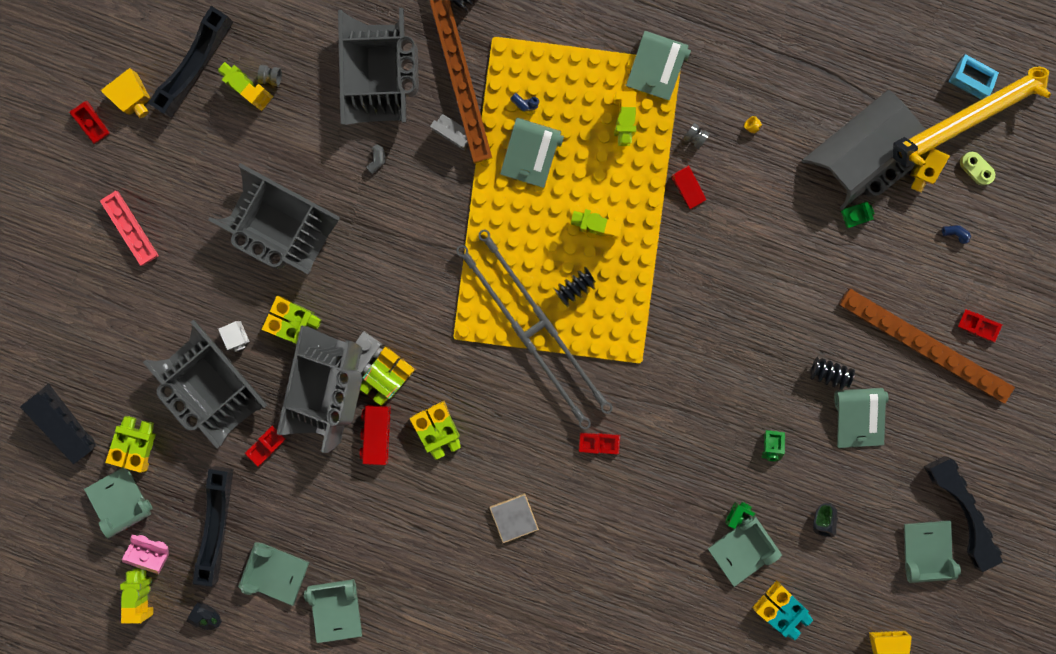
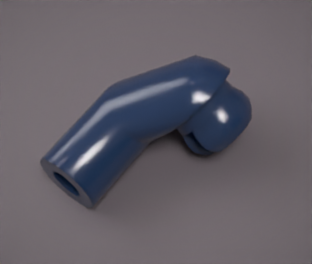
(525, 105)
(963, 234)

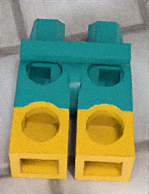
(789, 614)

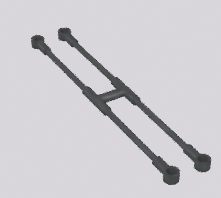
(544, 322)

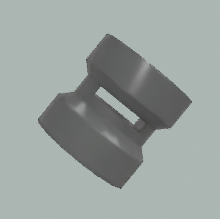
(269, 75)
(696, 136)

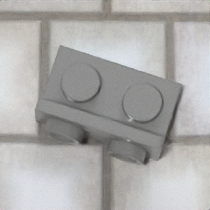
(451, 131)
(370, 350)

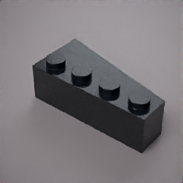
(58, 423)

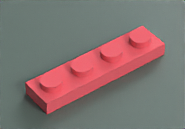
(129, 228)

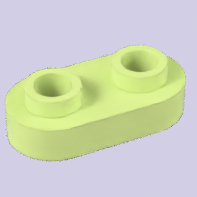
(977, 170)

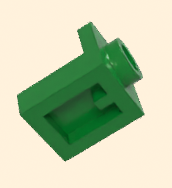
(858, 214)
(774, 445)
(735, 516)

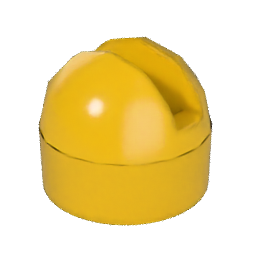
(753, 124)

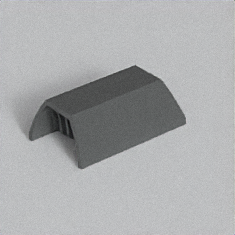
(374, 70)
(864, 147)
(278, 222)
(207, 386)
(321, 387)

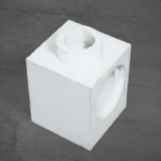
(234, 336)

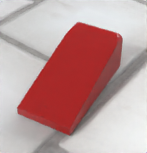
(89, 122)
(688, 187)

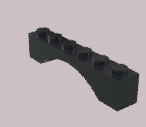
(209, 36)
(980, 545)
(210, 554)

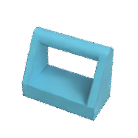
(969, 84)

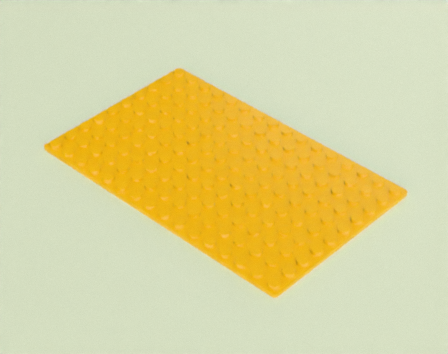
(587, 173)

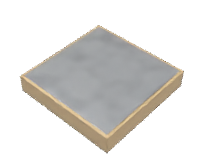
(514, 518)

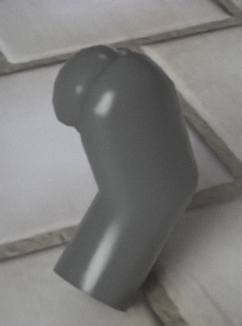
(378, 158)

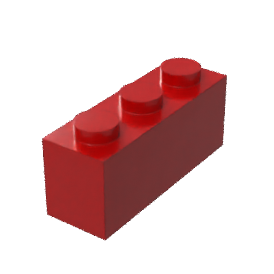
(375, 434)

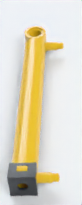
(909, 150)

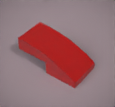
(980, 326)
(599, 443)
(265, 446)

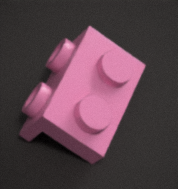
(146, 554)

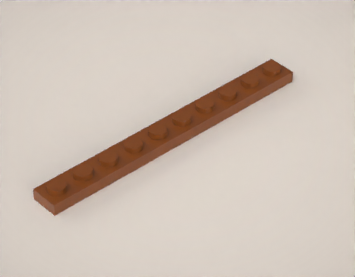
(461, 80)
(926, 346)

